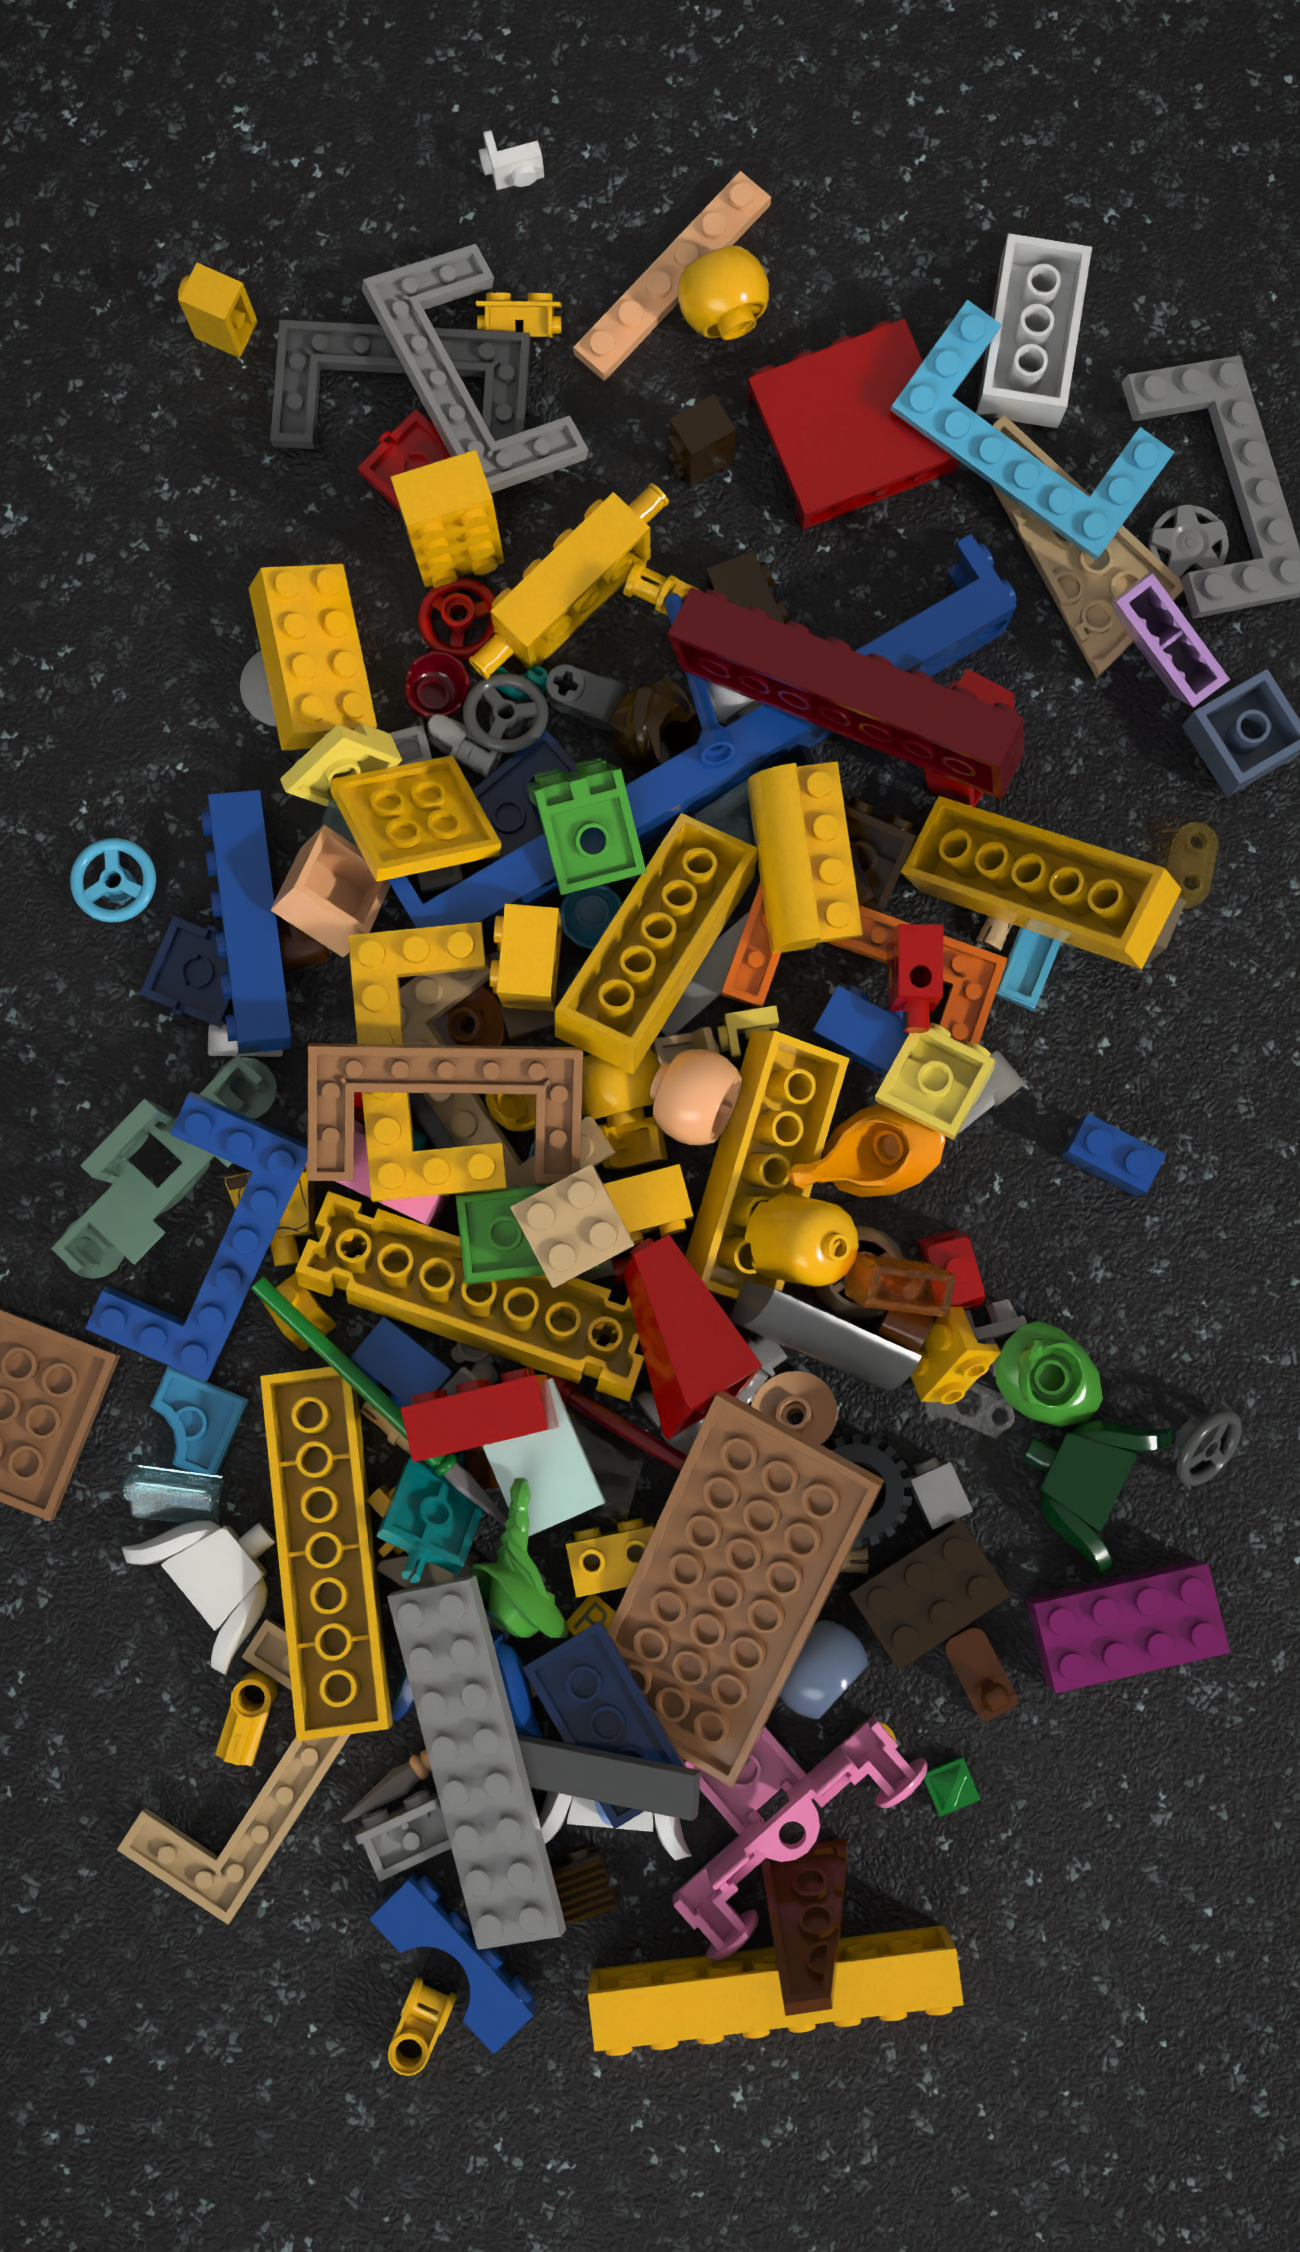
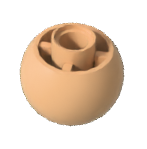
(695, 1096)

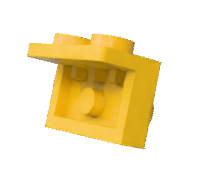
(951, 1359)

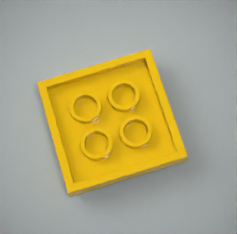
(415, 818)

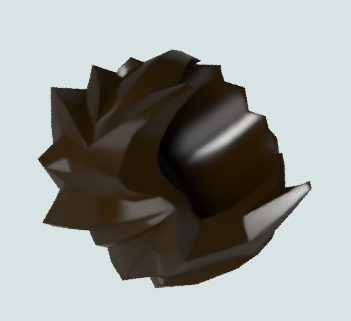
(654, 724)

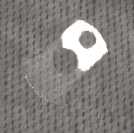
(982, 1420)

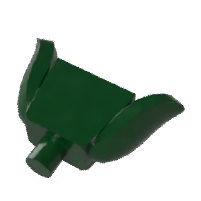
(1086, 1478)

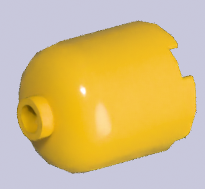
(801, 1240)

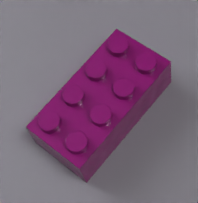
(1127, 1625)

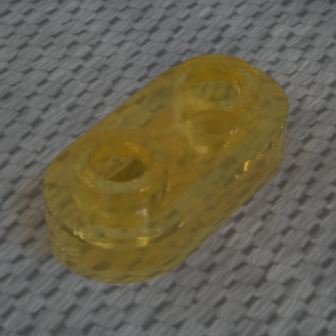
(1192, 862)

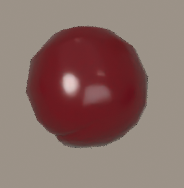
(436, 685)

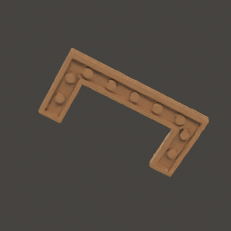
(342, 1069)

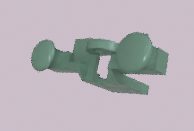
(124, 1216)

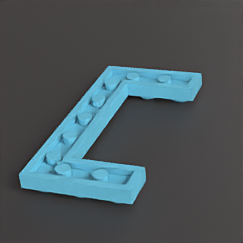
(933, 411)

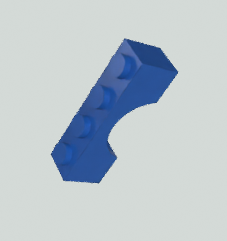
(418, 1918)

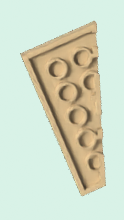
(1075, 580)

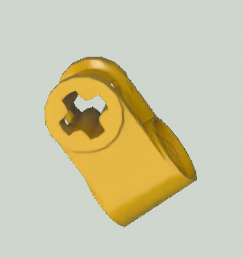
(421, 2020)

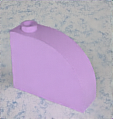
(1168, 641)

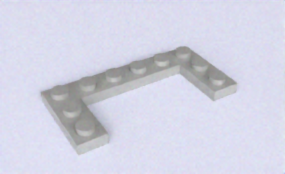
(399, 306)
(1226, 393)

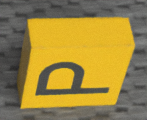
(590, 1612)

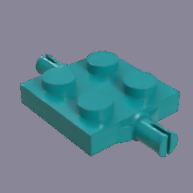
(429, 1520)

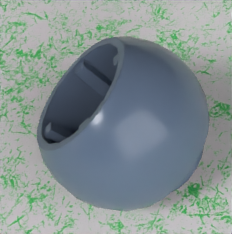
(823, 1669)

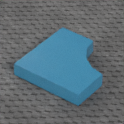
(201, 1418)

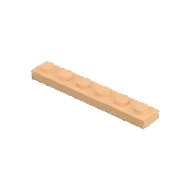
(657, 288)

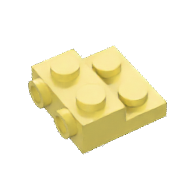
(339, 755)
(936, 1080)

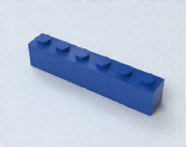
(249, 925)

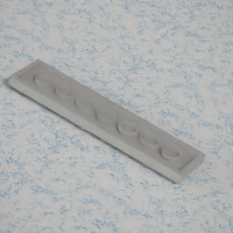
(477, 1763)

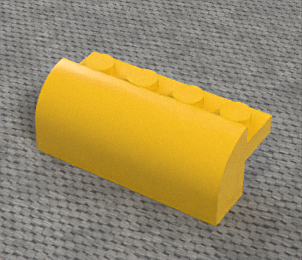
(803, 856)

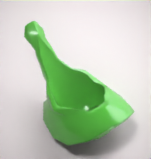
(1048, 1376)
(514, 1583)

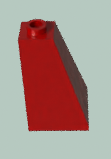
(683, 1336)

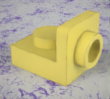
(744, 1023)

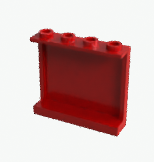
(836, 423)

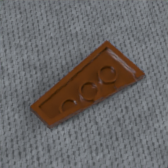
(806, 1923)

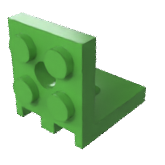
(580, 801)

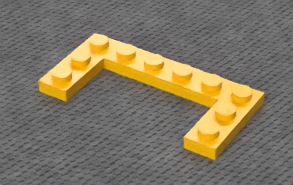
(393, 1164)

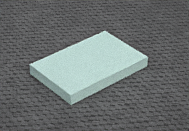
(555, 1470)

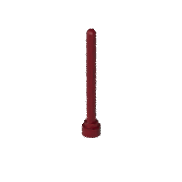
(617, 1424)

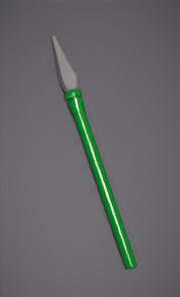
(444, 1465)

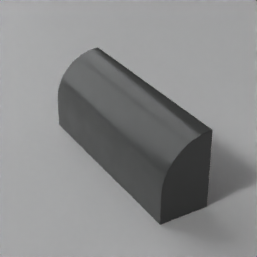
(822, 1336)

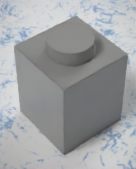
(938, 1492)

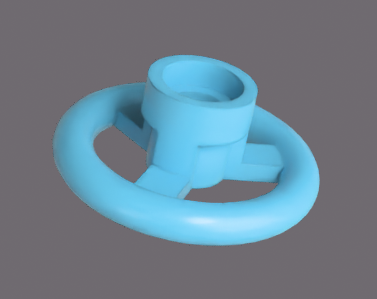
(124, 891)

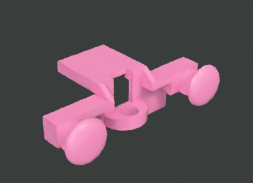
(770, 1768)

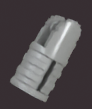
(455, 740)

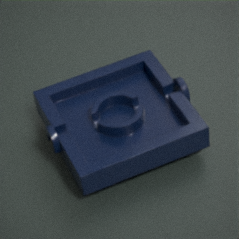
(188, 974)

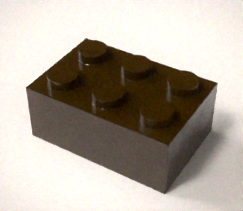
(927, 1592)

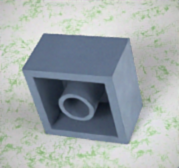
(1245, 732)

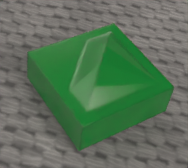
(950, 1786)

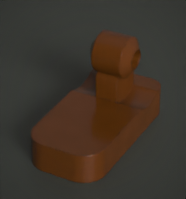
(980, 1673)

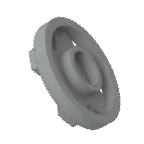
(1189, 541)

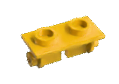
(536, 314)

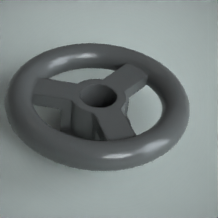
(504, 731)
(1202, 1441)

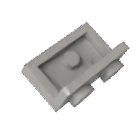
(404, 1836)

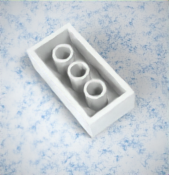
(1040, 316)

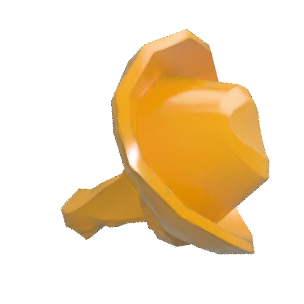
(874, 1154)

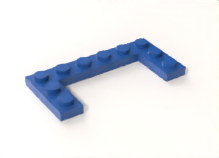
(276, 1169)

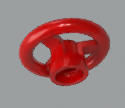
(448, 607)

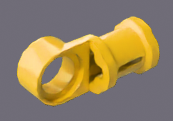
(654, 586)

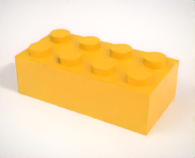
(449, 519)
(310, 652)

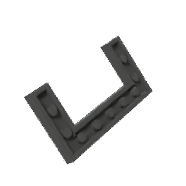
(314, 346)

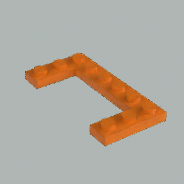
(966, 969)

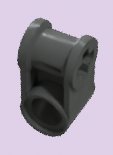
(590, 695)

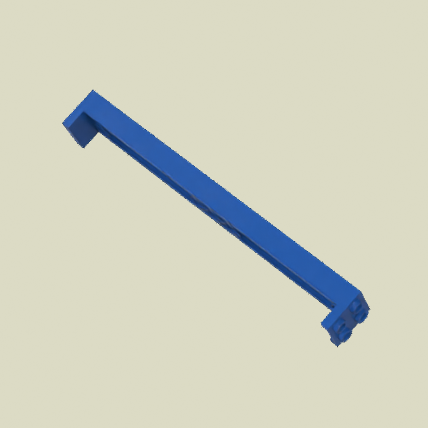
(688, 785)

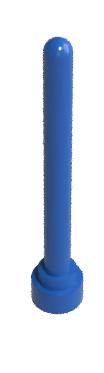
(714, 740)

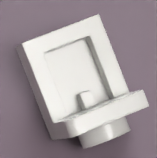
(511, 166)

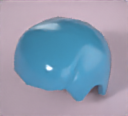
(588, 914)

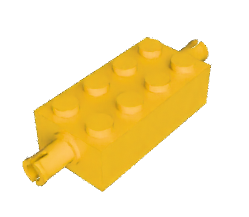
(570, 581)

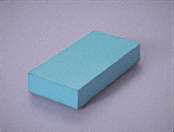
(1027, 968)

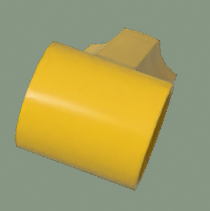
(246, 1720)

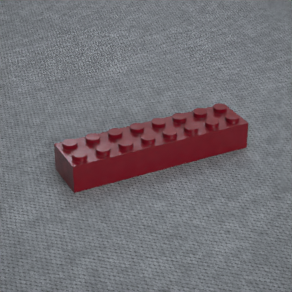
(849, 691)

